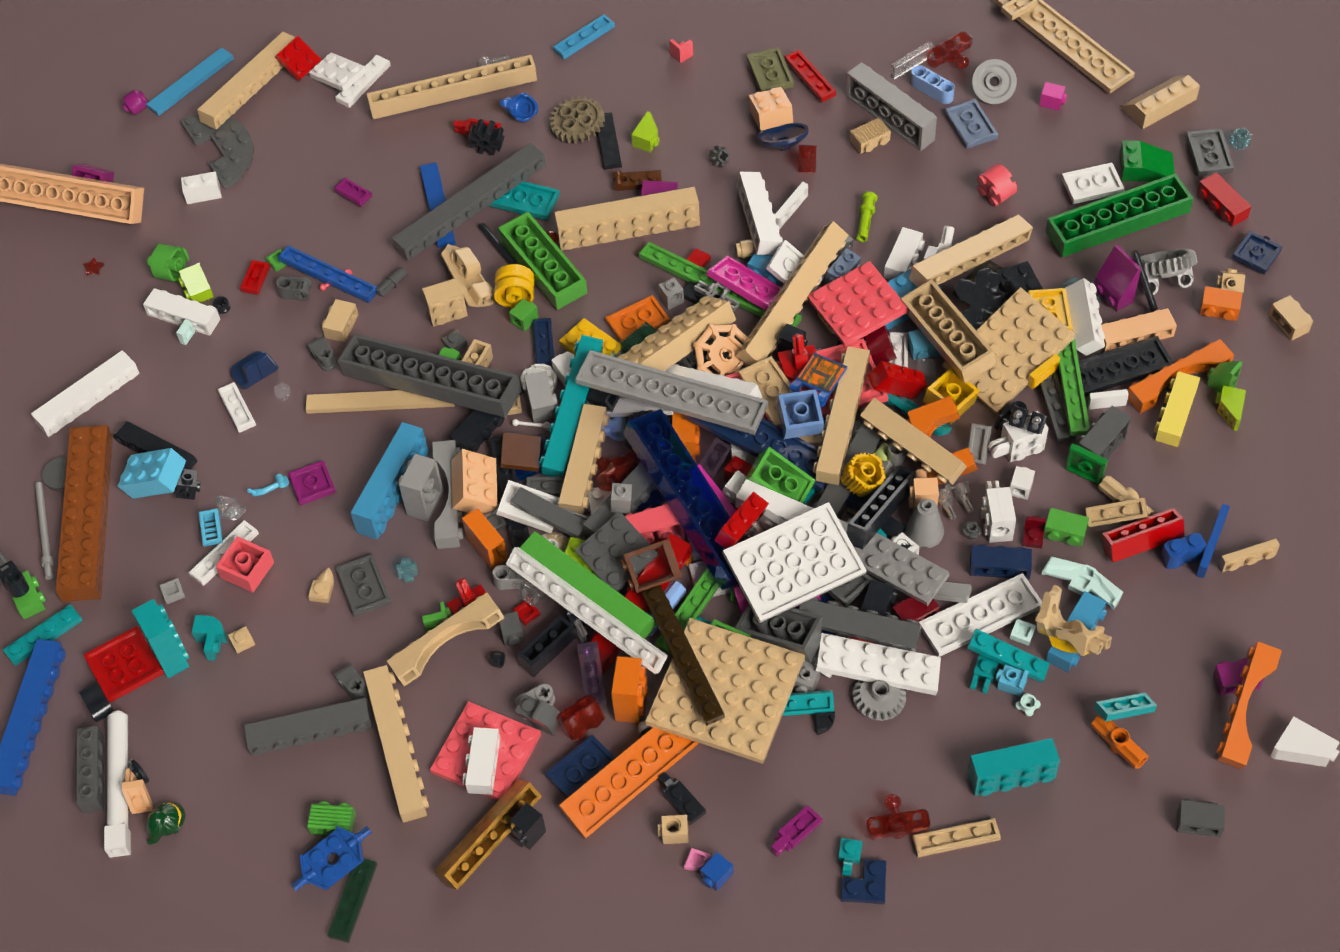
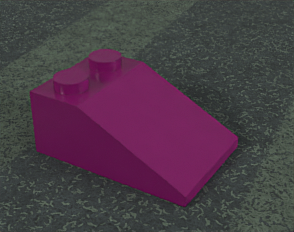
(1118, 279)

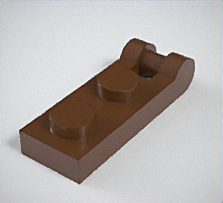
(634, 179)

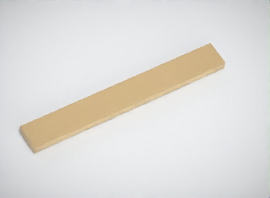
(369, 401)

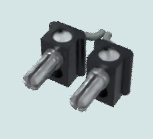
(1022, 414)
(579, 626)

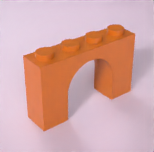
(934, 415)

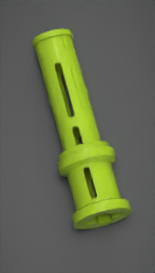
(867, 210)

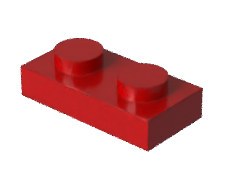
(255, 277)

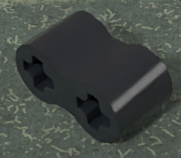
(96, 702)

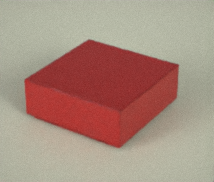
(699, 258)
(526, 612)

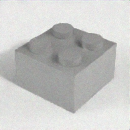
(541, 396)

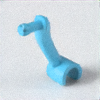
(281, 482)

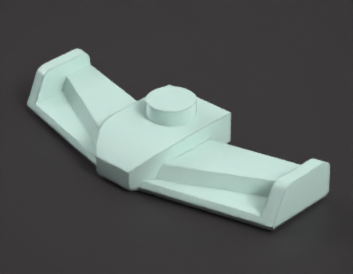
(1083, 579)

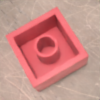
(245, 564)

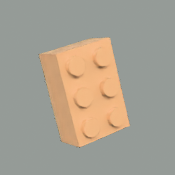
(474, 482)

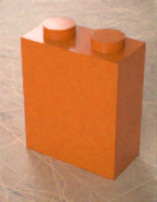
(484, 538)

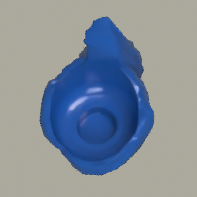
(520, 106)

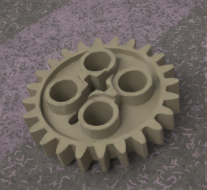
(577, 119)

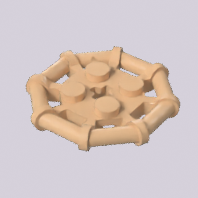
(719, 346)

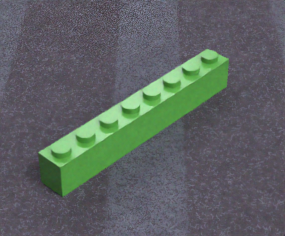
(588, 584)

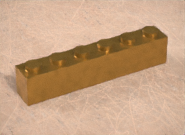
(485, 835)

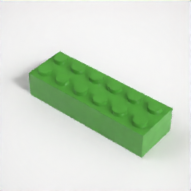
(537, 251)

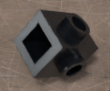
(187, 485)

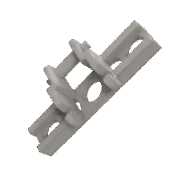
(712, 289)

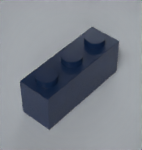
(1000, 561)

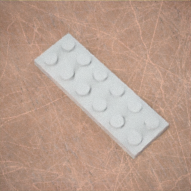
(982, 612)
(878, 662)

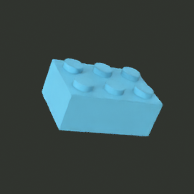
(151, 473)

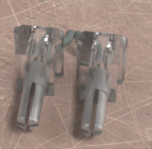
(961, 494)

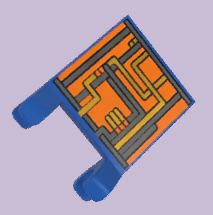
(819, 374)

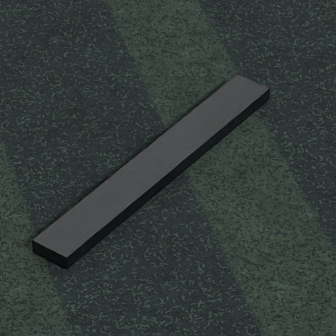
(517, 531)

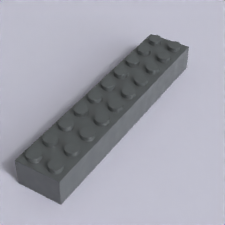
(430, 375)

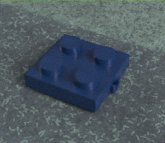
(1257, 252)

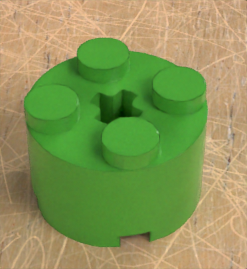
(167, 262)

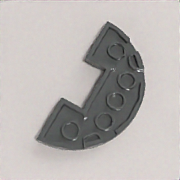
(232, 142)

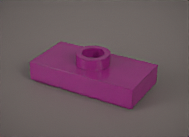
(353, 192)

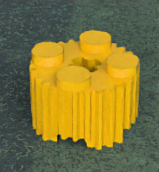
(863, 474)

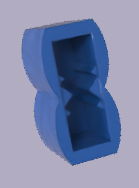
(1182, 551)

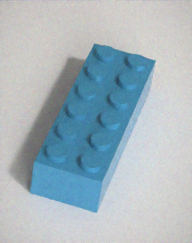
(382, 491)

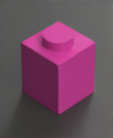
(1053, 96)

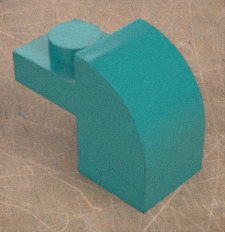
(210, 631)

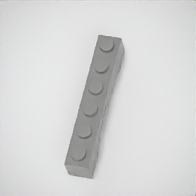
(447, 526)

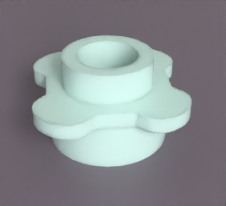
(1028, 699)

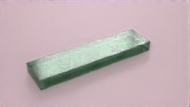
(352, 901)

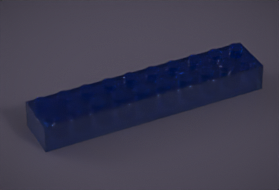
(682, 488)

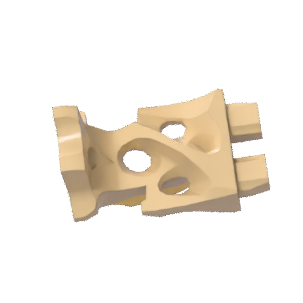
(1069, 635)

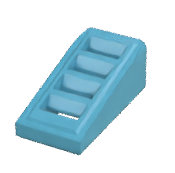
(210, 515)

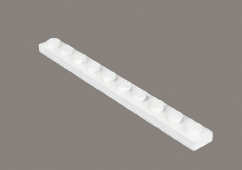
(586, 610)

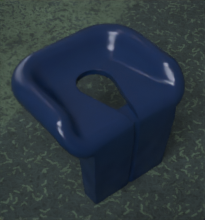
(253, 369)

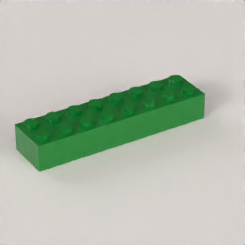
(1119, 215)

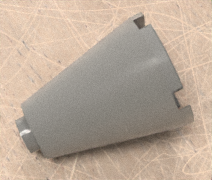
(925, 524)

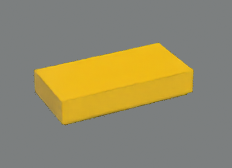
(1043, 371)

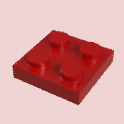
(298, 58)

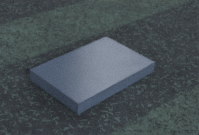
(971, 123)

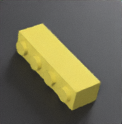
(1177, 408)

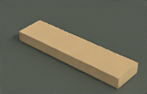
(956, 837)

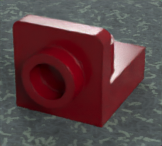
(1033, 532)

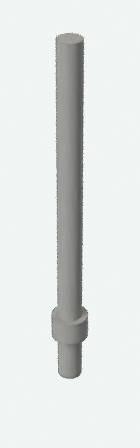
(47, 559)

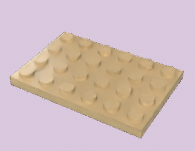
(1022, 340)

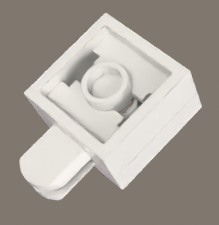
(1018, 442)
(998, 513)

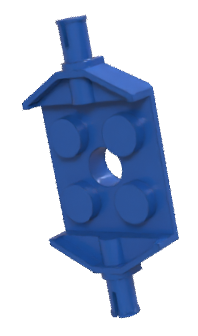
(315, 862)

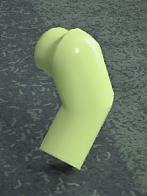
(881, 451)

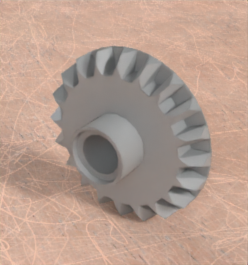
(1005, 79)
(875, 705)

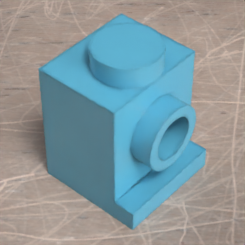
(1012, 680)

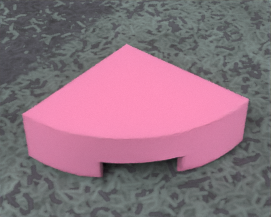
(696, 859)

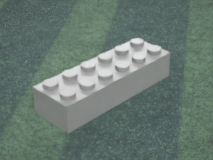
(891, 105)

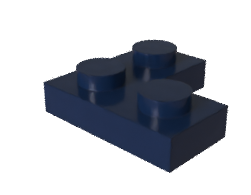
(869, 889)

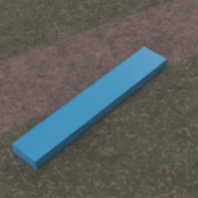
(190, 81)

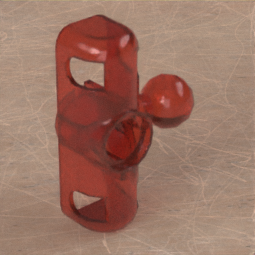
(950, 50)
(617, 468)
(886, 822)

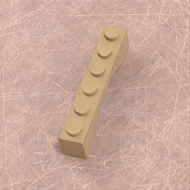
(411, 661)

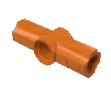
(1127, 749)

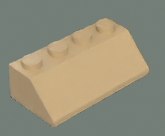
(1162, 100)

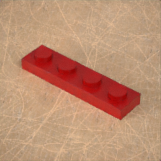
(810, 76)

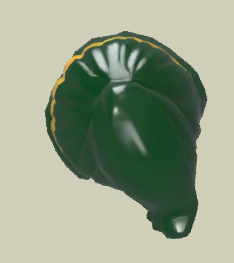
(164, 821)

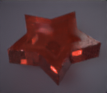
(93, 267)

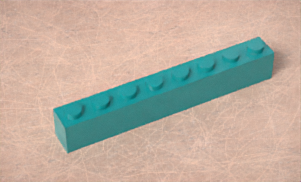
(568, 413)

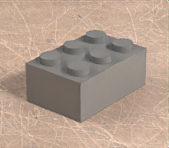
(421, 487)

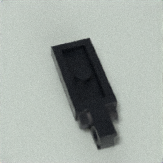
(681, 798)

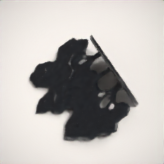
(980, 296)

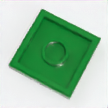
(1086, 464)

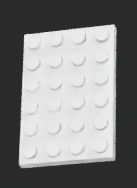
(794, 562)

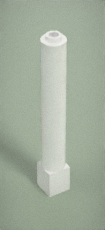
(116, 833)

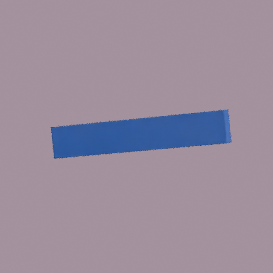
(435, 196)
(328, 274)

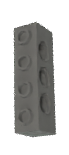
(90, 769)

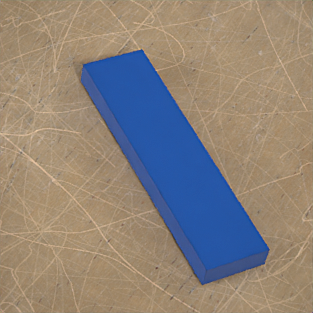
(1213, 541)

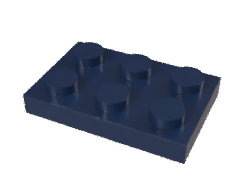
(579, 766)

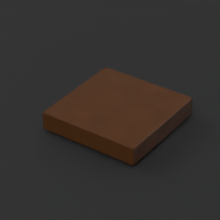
(520, 452)

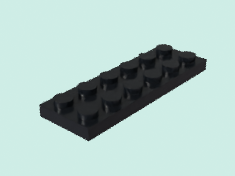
(1122, 365)

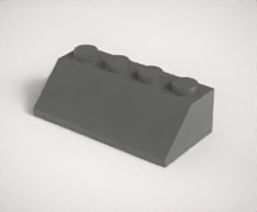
(790, 630)

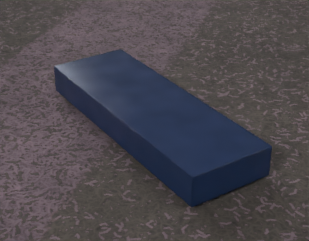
(543, 341)

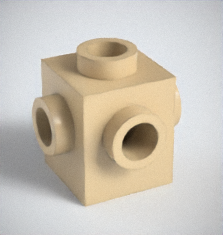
(1237, 278)

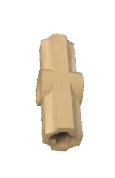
(1119, 493)

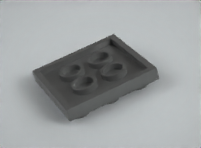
(608, 544)

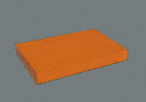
(632, 317)

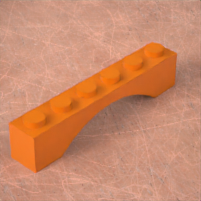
(1146, 392)
(1236, 742)

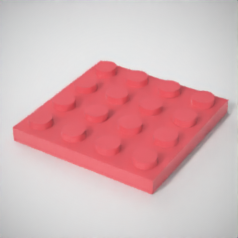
(857, 303)
(514, 751)

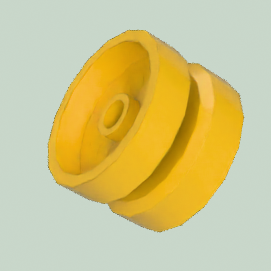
(513, 284)

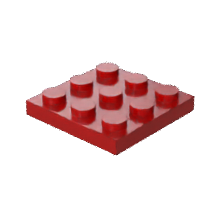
(123, 664)

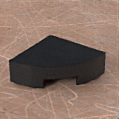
(824, 721)

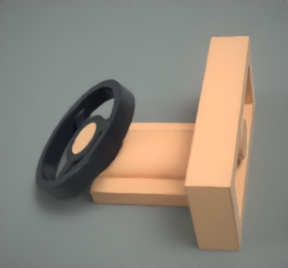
(135, 789)

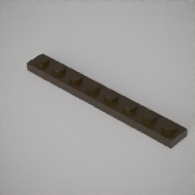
(683, 655)

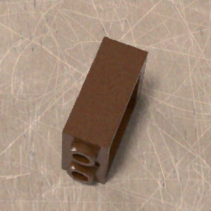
(671, 560)

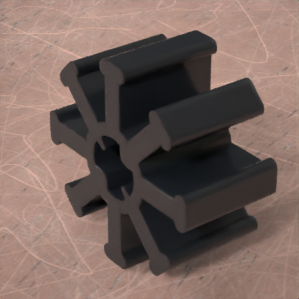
(486, 137)

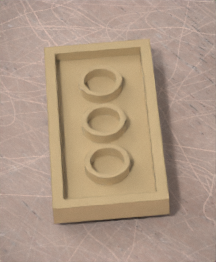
(770, 383)

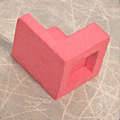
(682, 50)

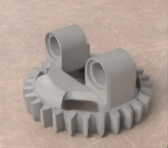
(1168, 264)

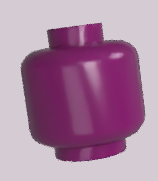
(134, 102)

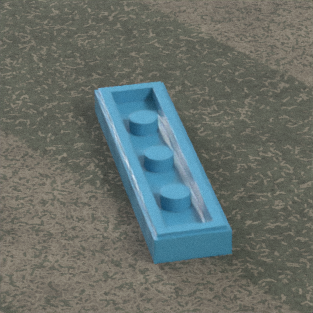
(583, 36)

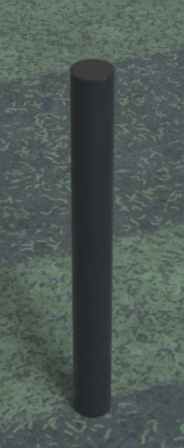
(497, 244)
(1144, 281)

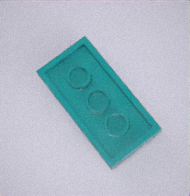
(529, 198)

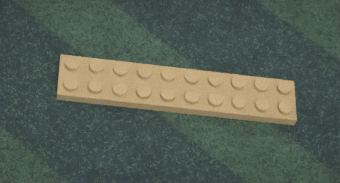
(1075, 46)

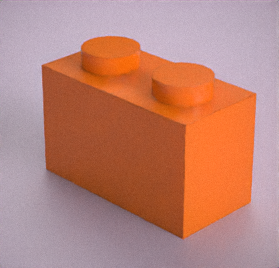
(1221, 303)

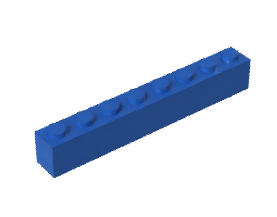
(28, 713)

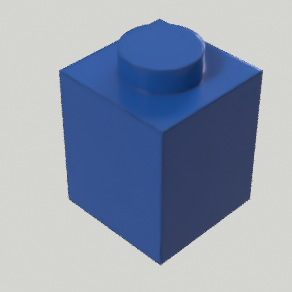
(716, 871)

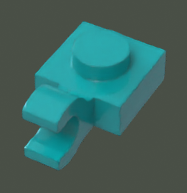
(849, 853)

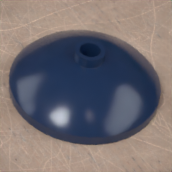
(783, 136)

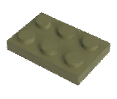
(770, 69)

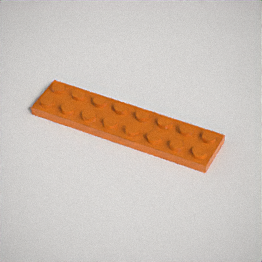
(624, 779)

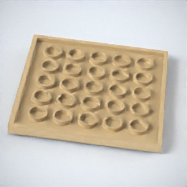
(748, 681)

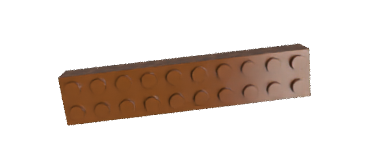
(84, 514)

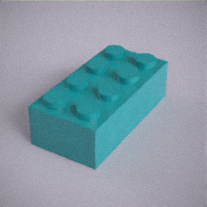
(162, 637)
(1013, 767)

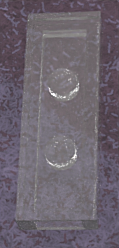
(910, 60)

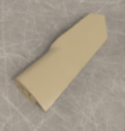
(467, 269)

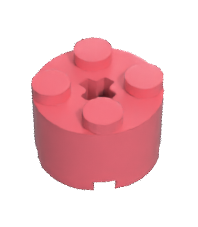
(996, 184)

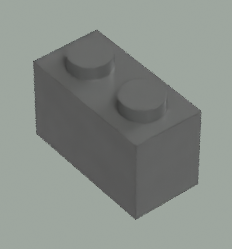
(1201, 818)

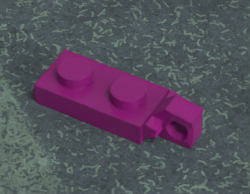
(796, 830)

